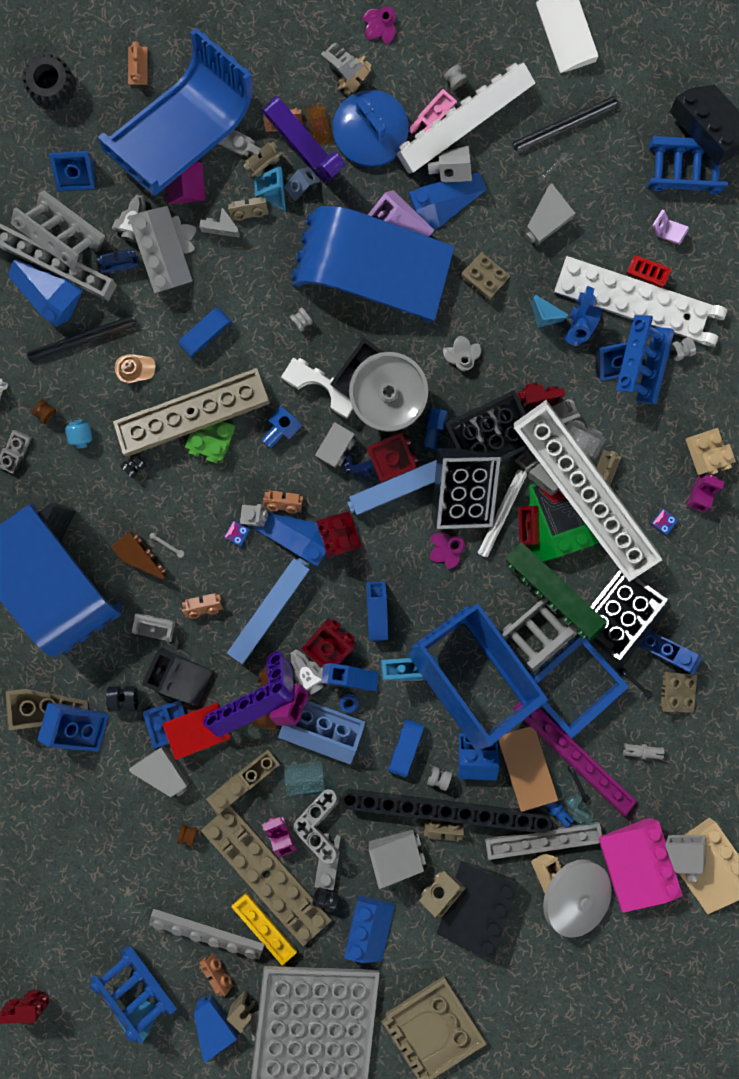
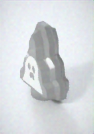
(123, 224)
(306, 672)

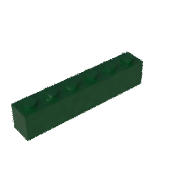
(555, 592)

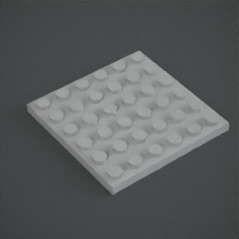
(315, 1023)

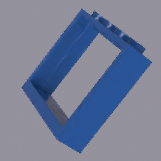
(598, 706)

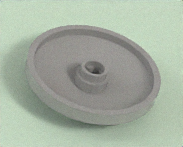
(388, 391)
(577, 898)

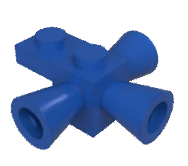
(583, 318)

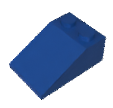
(72, 727)

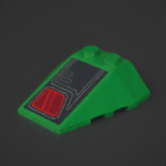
(559, 525)

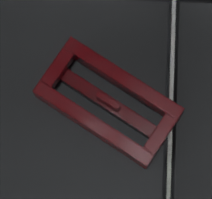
(531, 525)

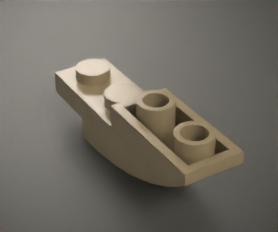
(242, 781)

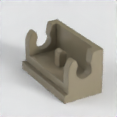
(238, 1012)

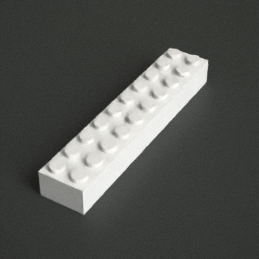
(587, 490)

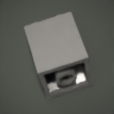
(396, 857)

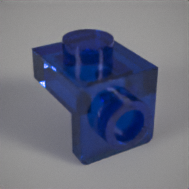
(363, 468)

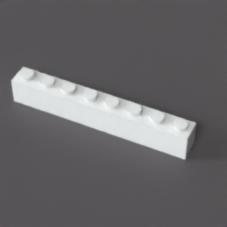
(465, 118)

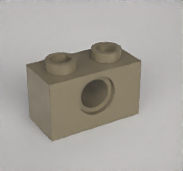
(452, 890)

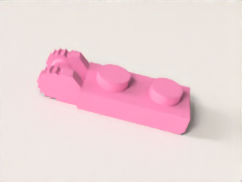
(436, 109)

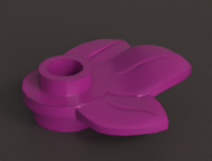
(378, 26)
(443, 550)

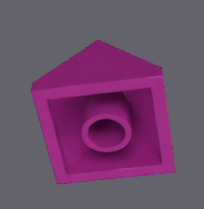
(187, 186)

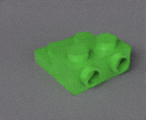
(211, 441)

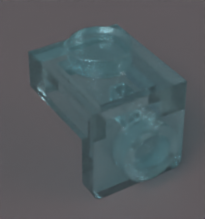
(579, 814)

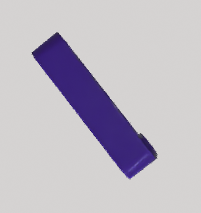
(302, 141)
(257, 703)

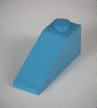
(402, 670)

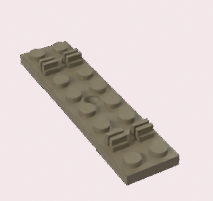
(210, 406)
(281, 890)

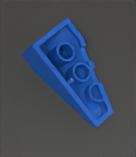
(444, 200)
(50, 295)
(296, 535)

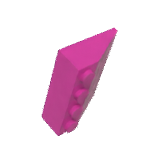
(640, 866)

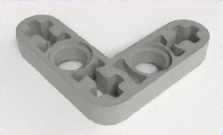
(312, 823)

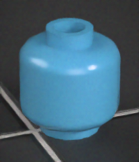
(78, 433)

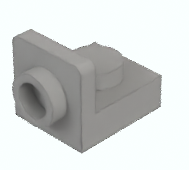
(253, 515)

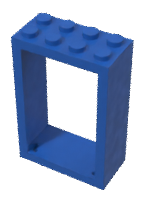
(501, 657)

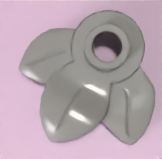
(185, 234)
(462, 350)

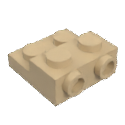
(709, 452)

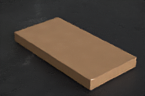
(527, 768)

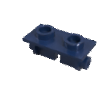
(126, 260)

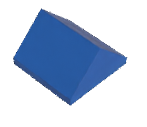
(73, 170)
(610, 360)

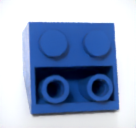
(477, 764)

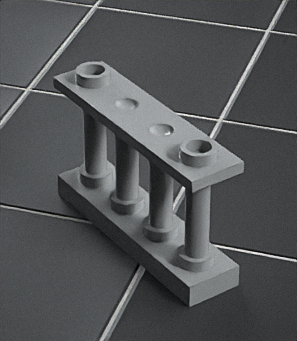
(67, 219)
(550, 646)

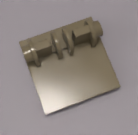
(485, 276)
(679, 692)

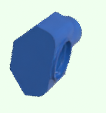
(434, 425)
(277, 431)

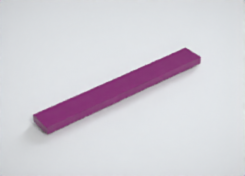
(580, 760)

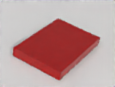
(189, 735)

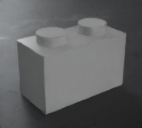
(335, 445)

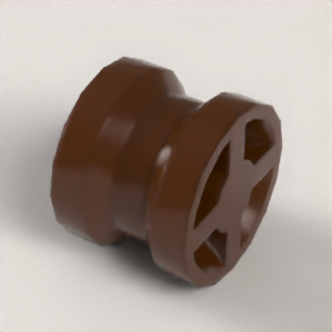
(43, 411)
(187, 835)

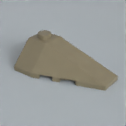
(27, 707)

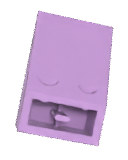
(396, 211)

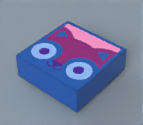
(664, 521)
(237, 533)

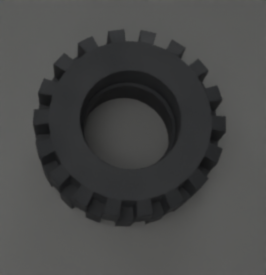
(41, 68)

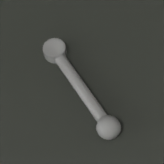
(153, 536)

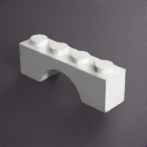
(299, 375)

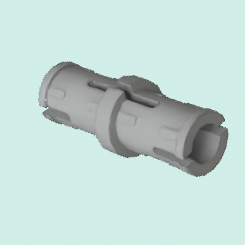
(643, 751)

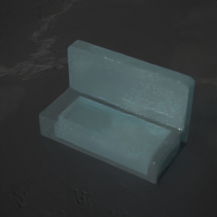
(304, 778)

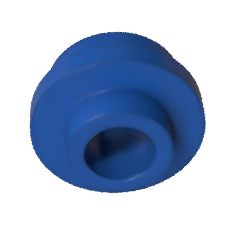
(344, 698)

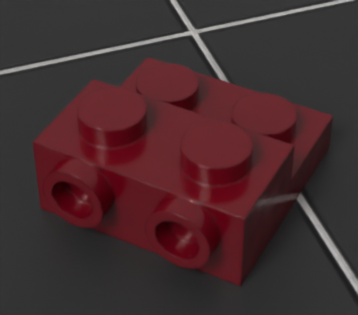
(534, 395)
(392, 457)
(338, 534)
(329, 644)
(25, 1009)

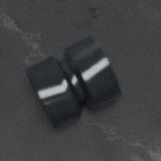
(114, 698)

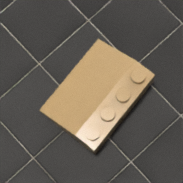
(720, 880)

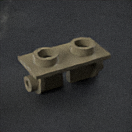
(257, 165)
(240, 210)
(608, 464)
(435, 828)

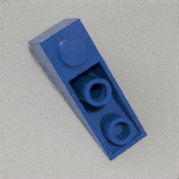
(672, 652)
(349, 677)

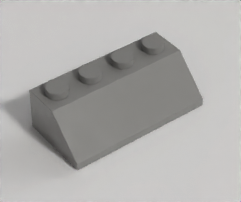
(160, 248)

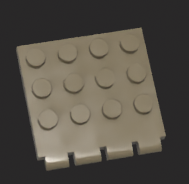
(433, 1030)

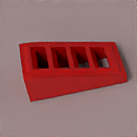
(651, 265)

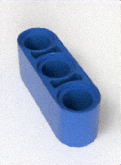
(204, 331)
(406, 748)

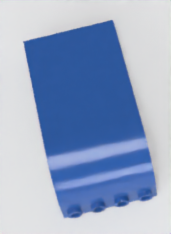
(184, 119)
(373, 260)
(47, 587)

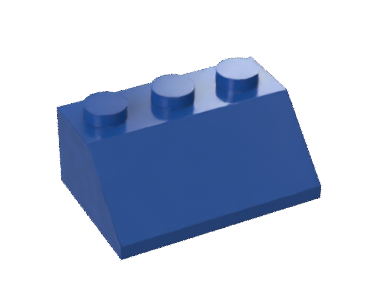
(369, 930)

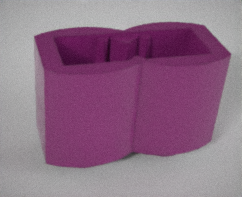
(291, 713)

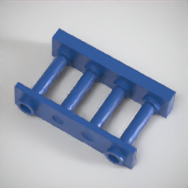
(679, 146)
(655, 363)
(152, 989)

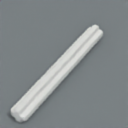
(502, 513)

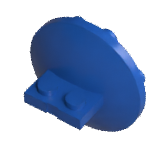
(370, 128)

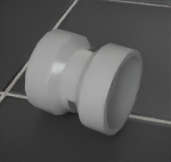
(684, 348)
(442, 780)

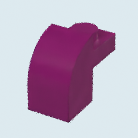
(703, 492)
(280, 836)

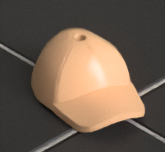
(138, 368)

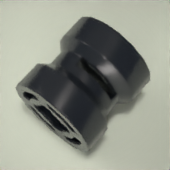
(133, 465)
(324, 899)

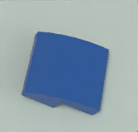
(155, 717)

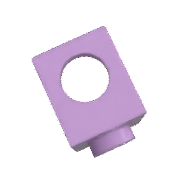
(669, 229)

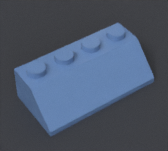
(325, 732)

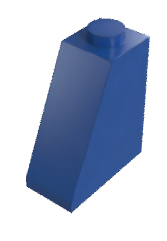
(377, 611)
(213, 1027)

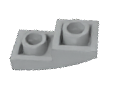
(13, 453)

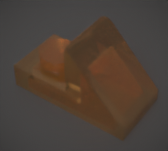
(318, 123)

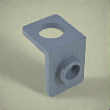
(300, 183)

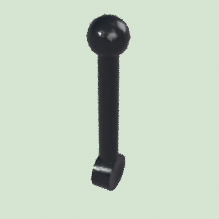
(647, 693)
(585, 798)

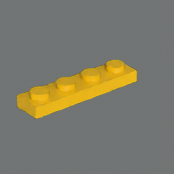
(264, 928)

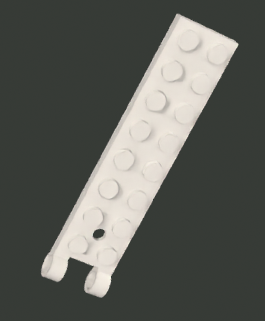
(634, 297)

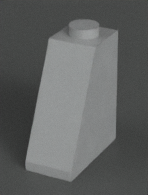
(549, 216)
(161, 772)

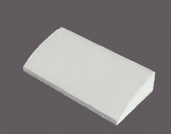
(567, 33)

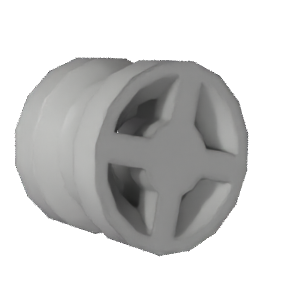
(455, 77)
(301, 319)

